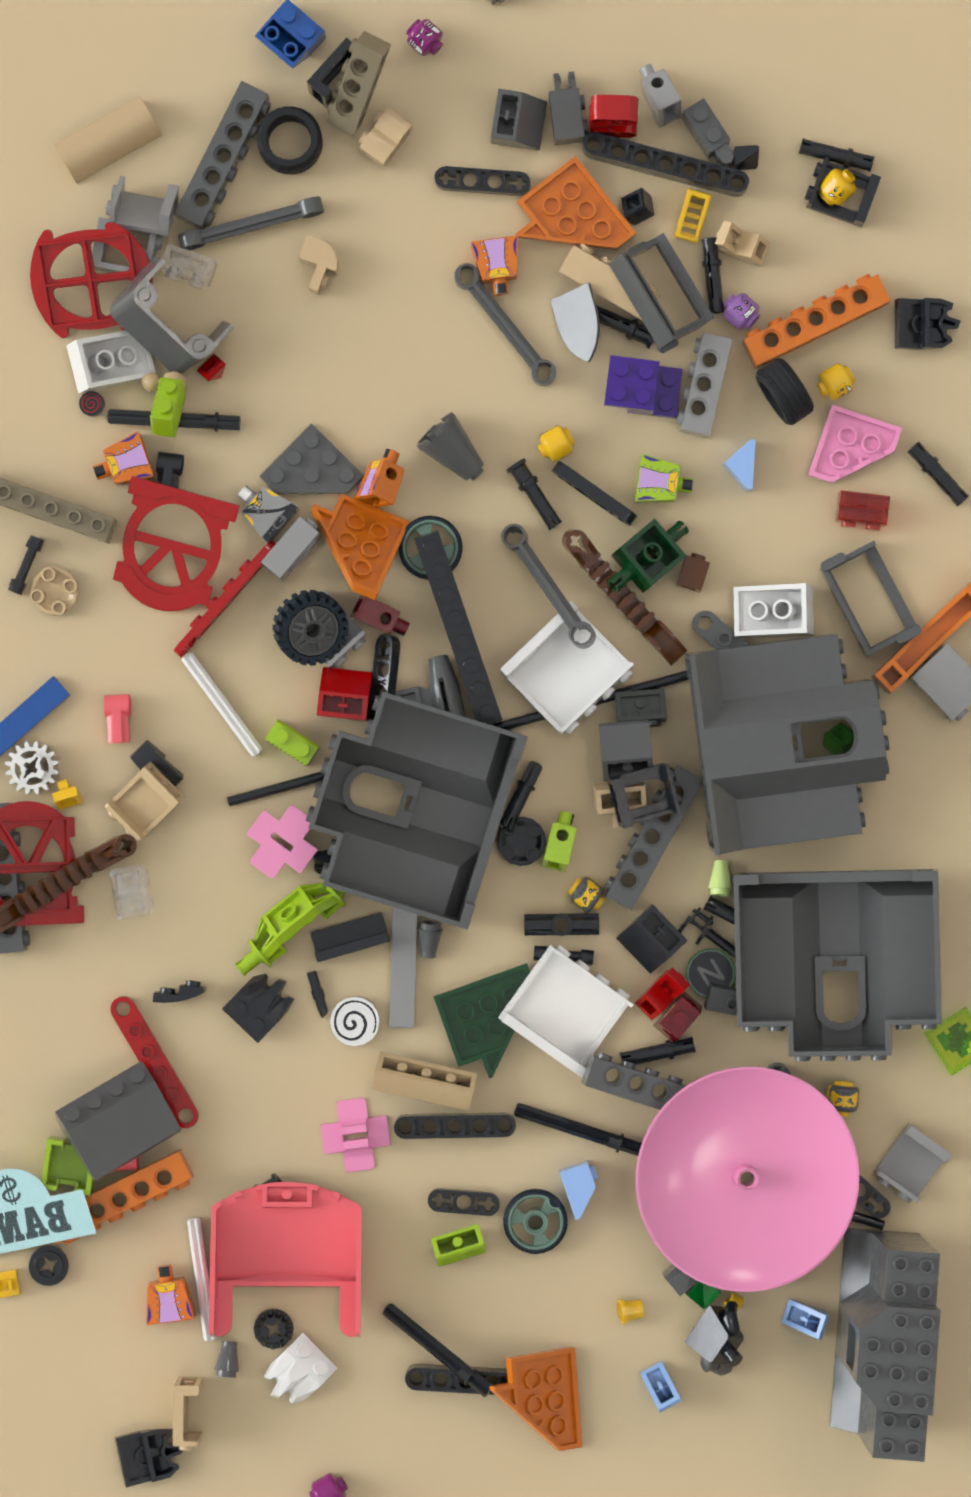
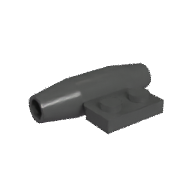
(443, 686)

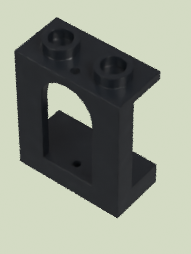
(327, 72)
(862, 181)
(669, 803)

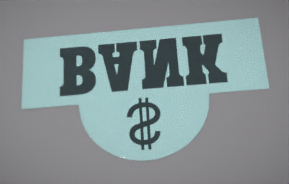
(34, 1217)

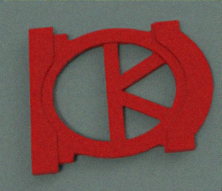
(216, 516)
(56, 826)

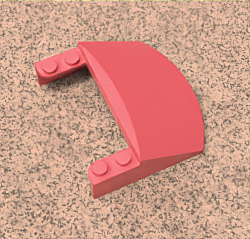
(285, 1239)

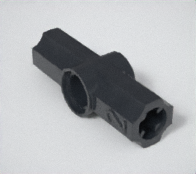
(578, 924)

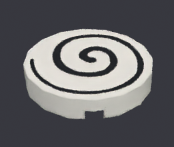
(354, 1021)

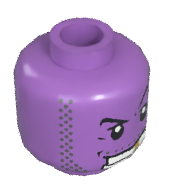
(741, 311)

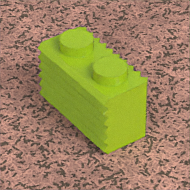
(167, 407)
(292, 742)
(458, 1245)

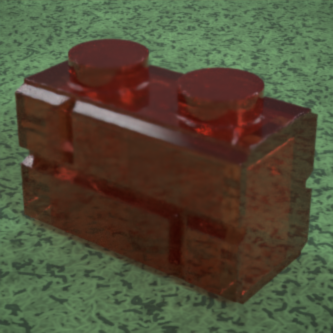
(862, 509)

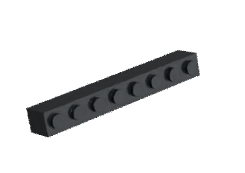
(458, 628)

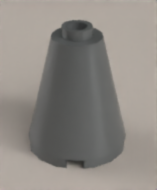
(452, 448)

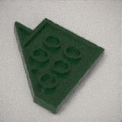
(473, 1013)

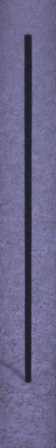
(506, 724)

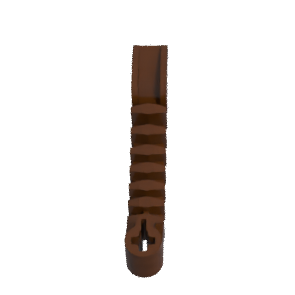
(651, 629)

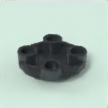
(523, 844)

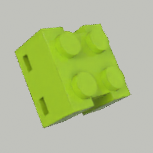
(64, 1167)

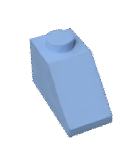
(579, 1185)

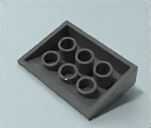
(117, 1121)

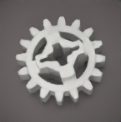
(25, 777)

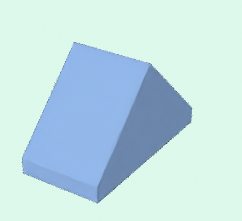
(742, 465)
(805, 1318)
(661, 1386)

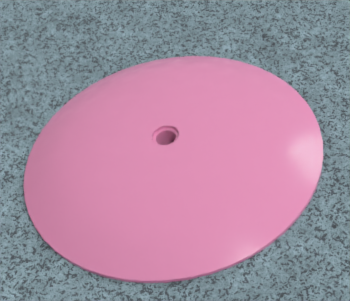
(798, 1188)

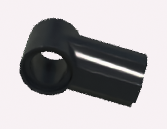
(169, 468)

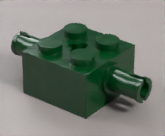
(638, 566)

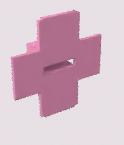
(271, 853)
(352, 1120)

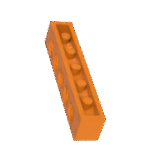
(762, 354)
(174, 1163)

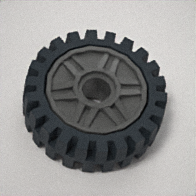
(303, 611)

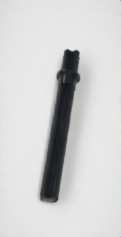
(187, 420)
(578, 1129)
(438, 1350)

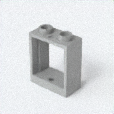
(99, 250)
(292, 548)

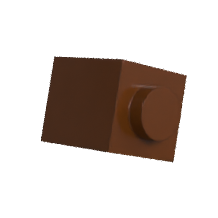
(693, 572)

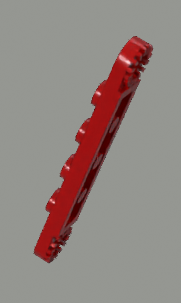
(218, 605)
(151, 1054)

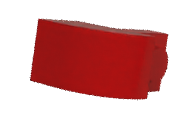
(662, 993)

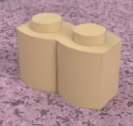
(385, 137)

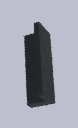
(349, 937)

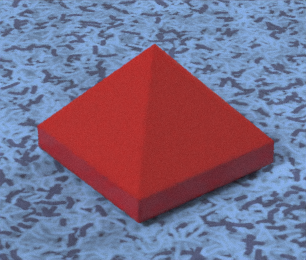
(212, 368)

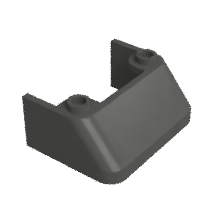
(133, 313)

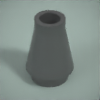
(429, 936)
(227, 1360)

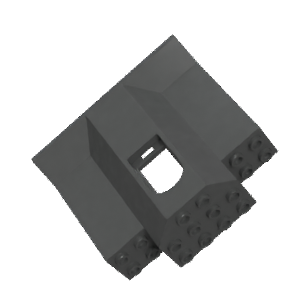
(745, 717)
(440, 847)
(802, 921)
(886, 1341)

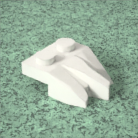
(299, 1370)

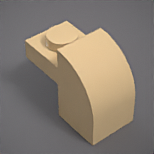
(741, 244)
(322, 257)

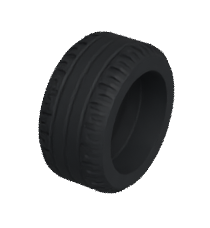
(280, 116)
(784, 391)

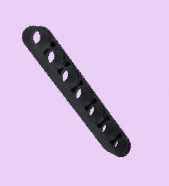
(678, 162)

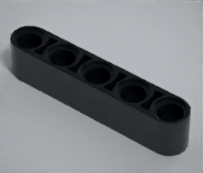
(443, 1131)
(453, 1384)

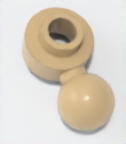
(151, 380)

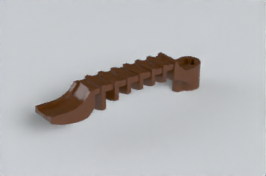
(69, 875)

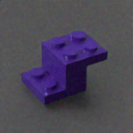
(643, 387)

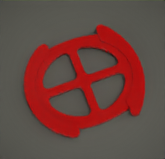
(43, 284)

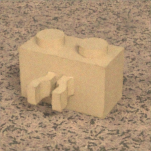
(603, 802)

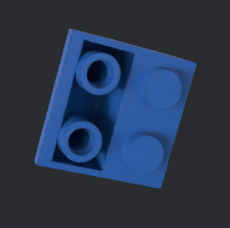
(291, 34)

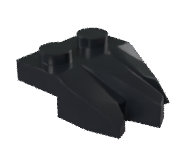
(923, 323)
(258, 1006)
(146, 1456)

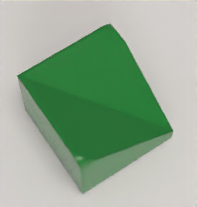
(702, 1294)

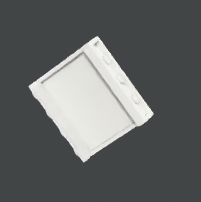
(564, 679)
(565, 1008)

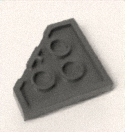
(311, 467)

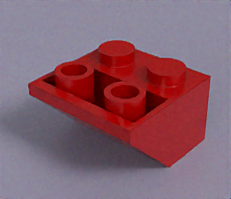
(344, 694)

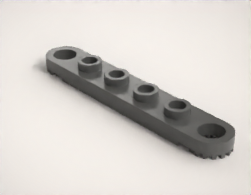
(719, 634)

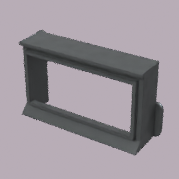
(645, 300)
(911, 629)

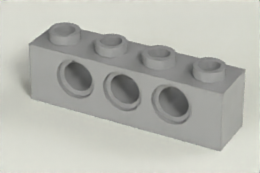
(718, 348)

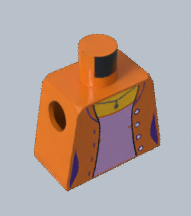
(496, 261)
(126, 460)
(381, 481)
(168, 1298)

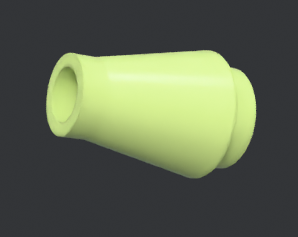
(720, 880)

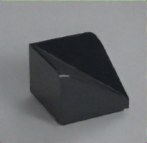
(745, 157)
(637, 206)

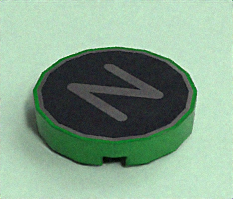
(709, 967)

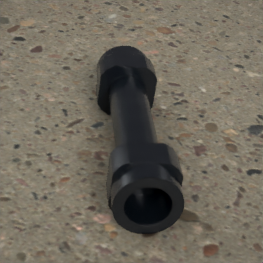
(17, 585)
(585, 955)

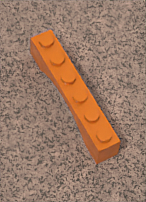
(919, 648)

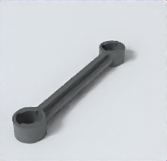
(303, 209)
(505, 324)
(548, 586)

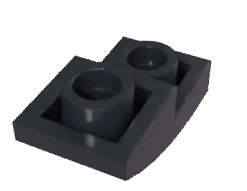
(149, 753)
(186, 991)

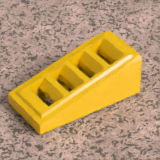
(698, 195)

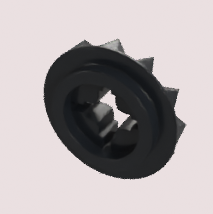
(47, 1277)
(271, 1317)

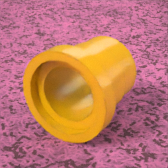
(629, 1310)

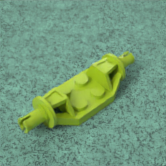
(286, 920)

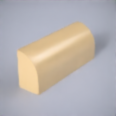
(108, 139)

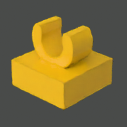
(67, 795)
(9, 1283)

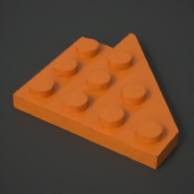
(573, 211)
(361, 541)
(545, 1395)

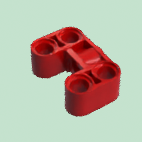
(614, 115)

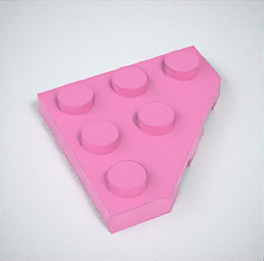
(851, 443)

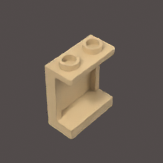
(144, 802)
(182, 1389)

